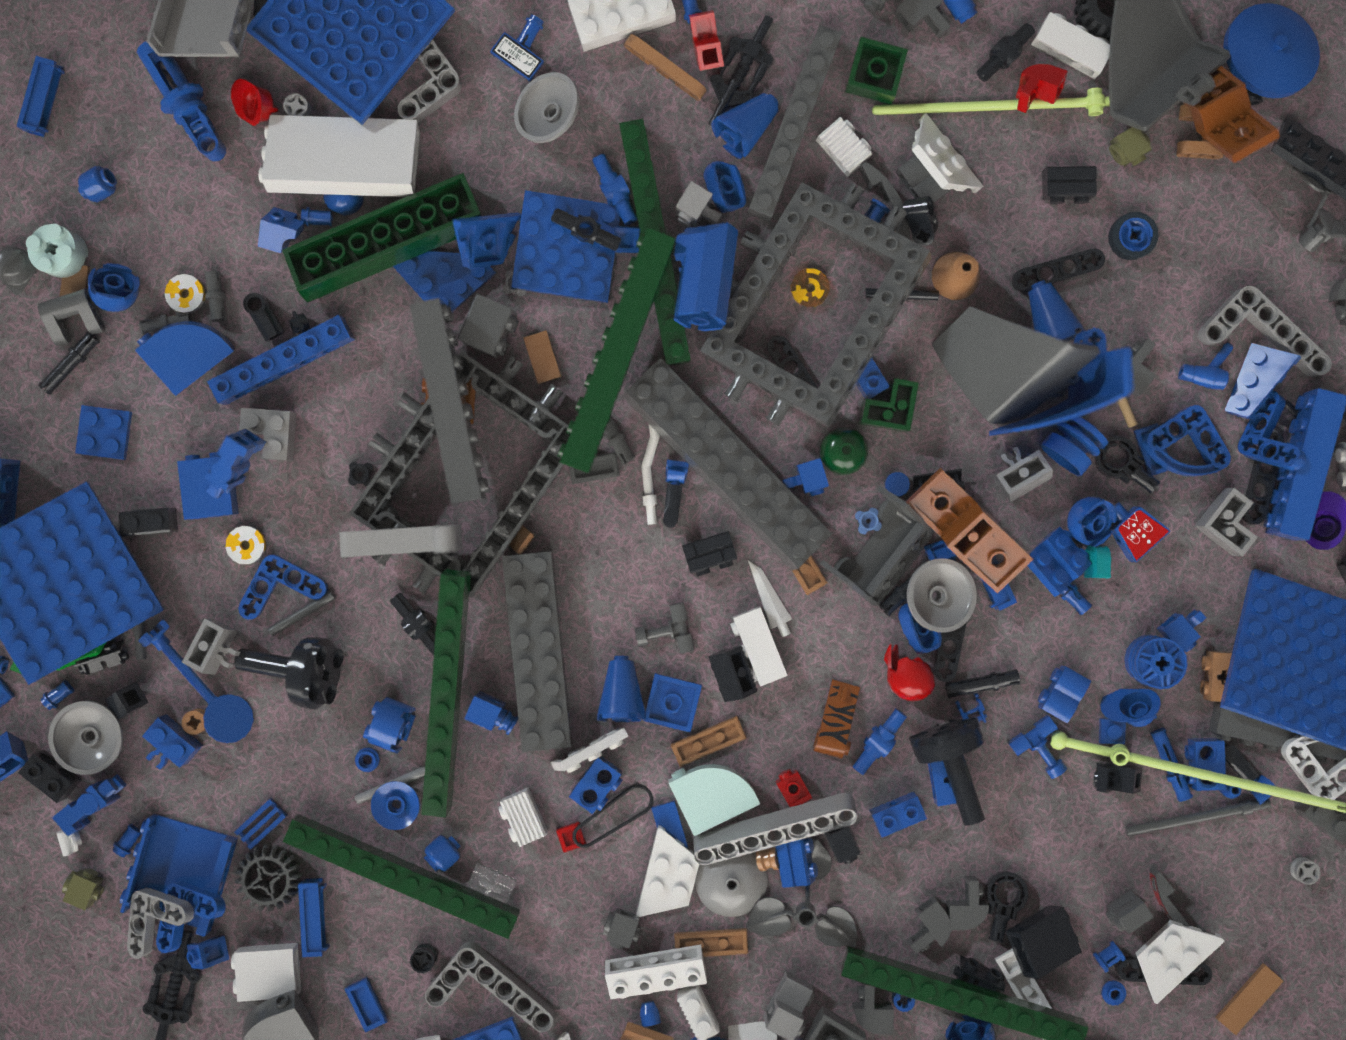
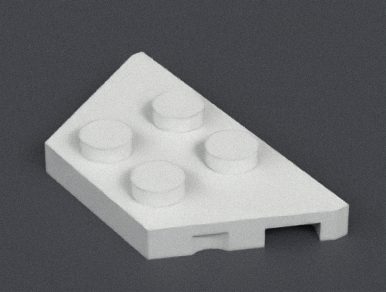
(941, 158)
(668, 876)
(1173, 955)

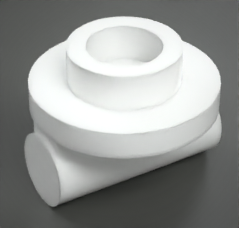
(69, 843)

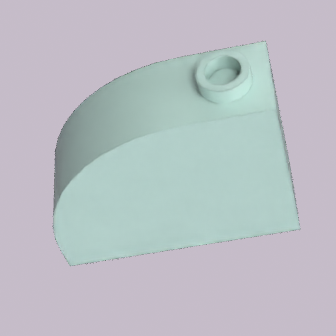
(711, 795)

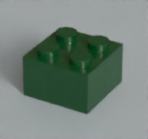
(876, 70)

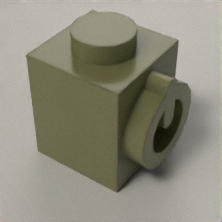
(1130, 147)
(83, 888)

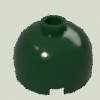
(844, 451)

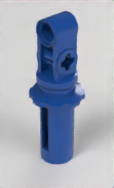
(183, 102)

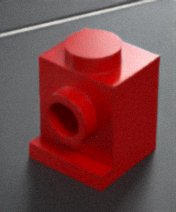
(789, 778)

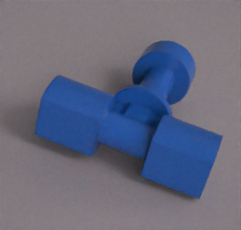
(1036, 740)

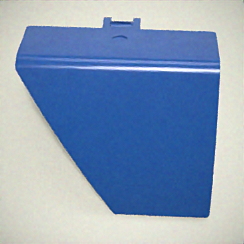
(1100, 384)

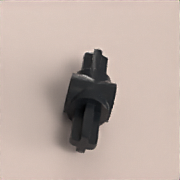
(1005, 52)
(573, 223)
(414, 621)

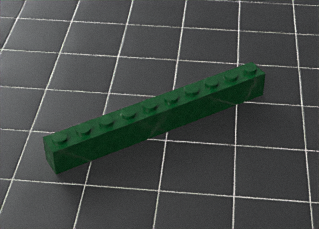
(650, 216)
(617, 351)
(446, 692)
(401, 876)
(961, 996)

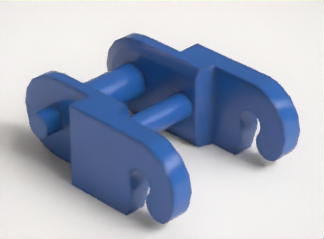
(979, 708)

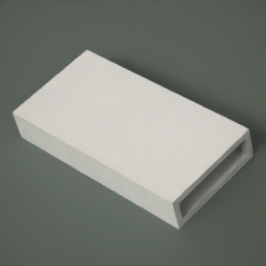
(340, 156)

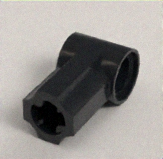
(263, 318)

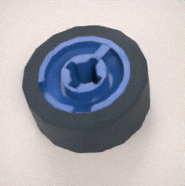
(1142, 226)

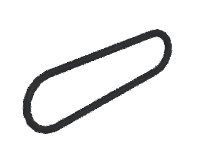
(619, 826)

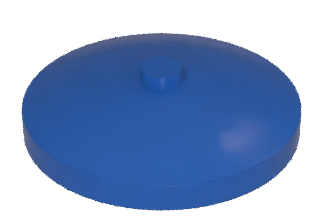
(1272, 50)

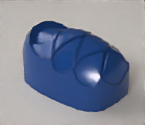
(725, 185)
(919, 638)

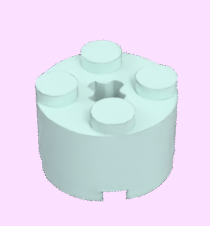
(56, 250)

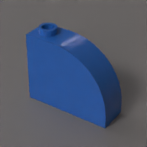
(183, 352)

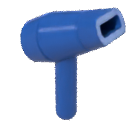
(1208, 376)

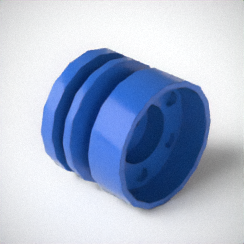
(1071, 448)
(1144, 653)

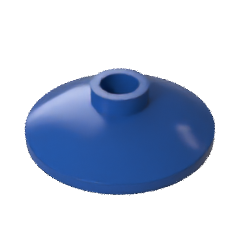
(392, 817)

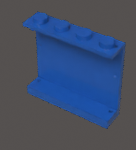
(179, 853)

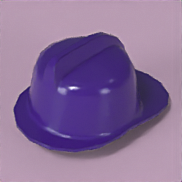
(1329, 522)

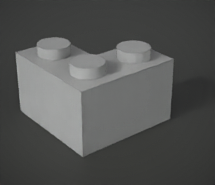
(277, 429)
(1222, 522)
(786, 1006)

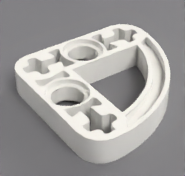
(1320, 777)

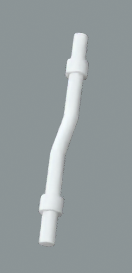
(649, 498)

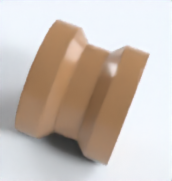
(188, 722)
(767, 859)

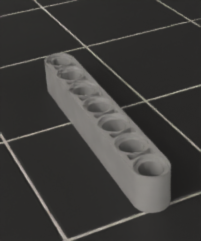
(775, 829)

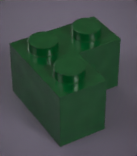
(896, 412)

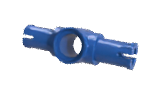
(614, 189)
(880, 741)

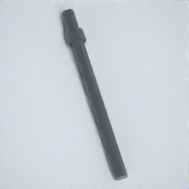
(1243, 807)

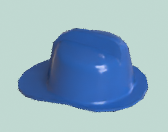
(1132, 706)

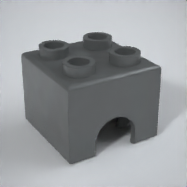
(488, 327)

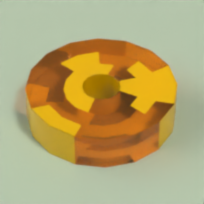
(814, 277)

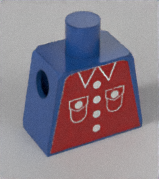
(1136, 531)

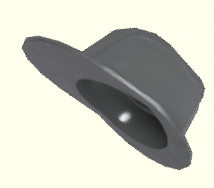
(15, 269)

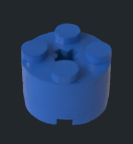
(390, 724)

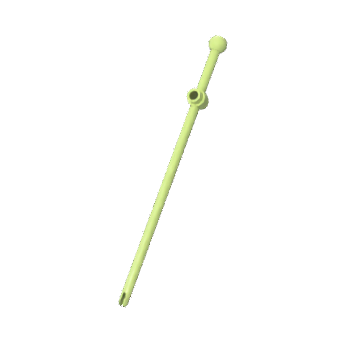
(1093, 102)
(1060, 740)

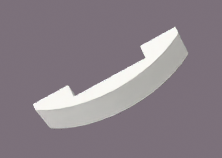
(1023, 987)

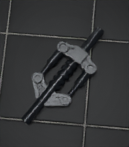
(752, 50)
(167, 1012)

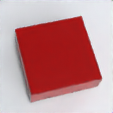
(565, 837)

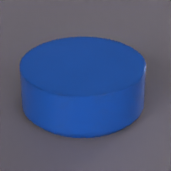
(897, 483)

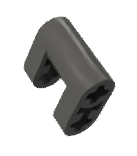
(55, 310)

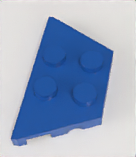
(485, 239)

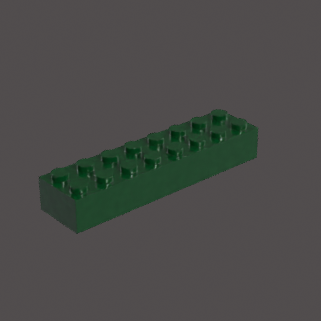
(380, 238)

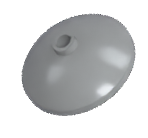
(538, 103)
(954, 592)
(70, 738)
(736, 901)

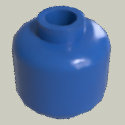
(97, 184)
(442, 853)

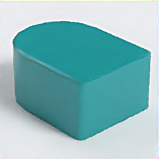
(1101, 562)

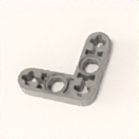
(146, 906)

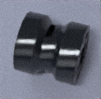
(422, 963)

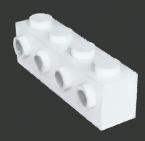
(655, 972)

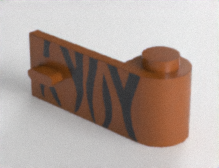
(837, 720)

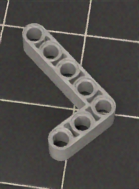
(433, 85)
(1268, 328)
(401, 540)
(492, 984)

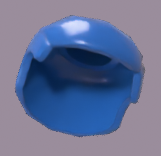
(343, 204)

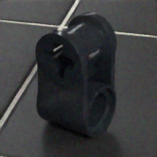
(921, 219)

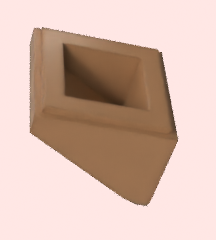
(522, 540)

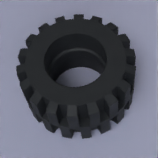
(1093, 18)

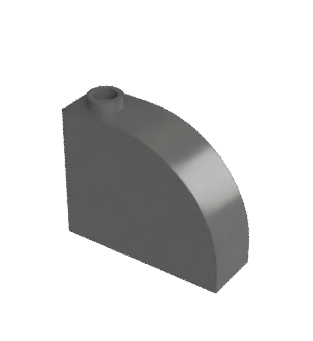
(280, 1019)

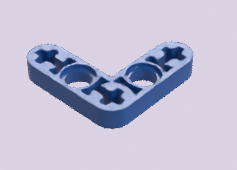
(1261, 437)
(272, 579)
(170, 935)

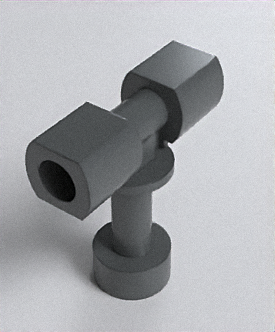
(676, 628)

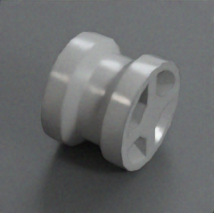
(294, 103)
(1309, 874)

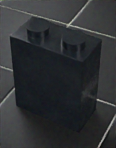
(1043, 941)

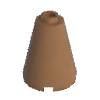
(956, 275)

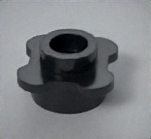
(299, 323)
(355, 468)

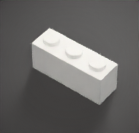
(1072, 45)
(758, 646)

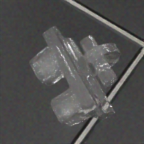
(491, 883)

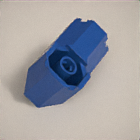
(705, 275)

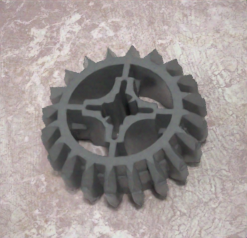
(264, 868)

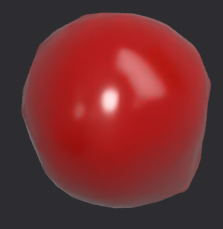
(908, 677)

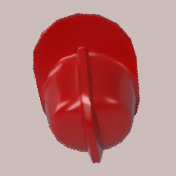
(252, 102)

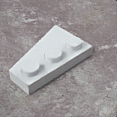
(612, 740)

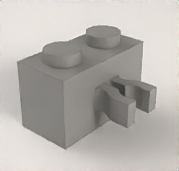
(695, 206)
(1023, 475)
(210, 647)

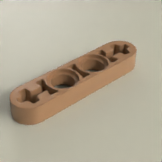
(665, 67)

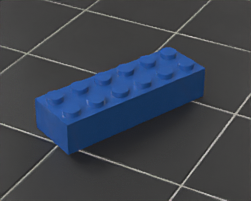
(1301, 490)

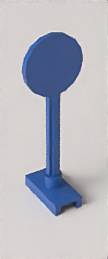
(226, 716)

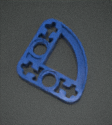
(1194, 429)

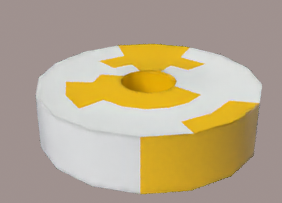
(174, 291)
(237, 552)

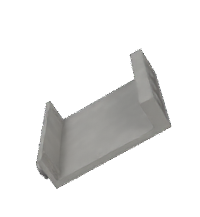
(199, 27)

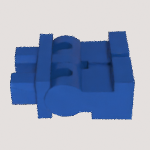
(233, 462)
(98, 796)

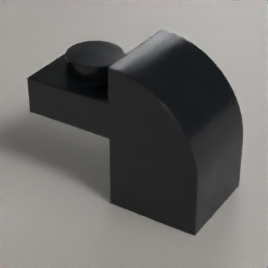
(1118, 778)

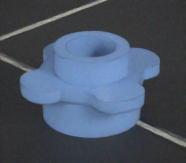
(873, 525)

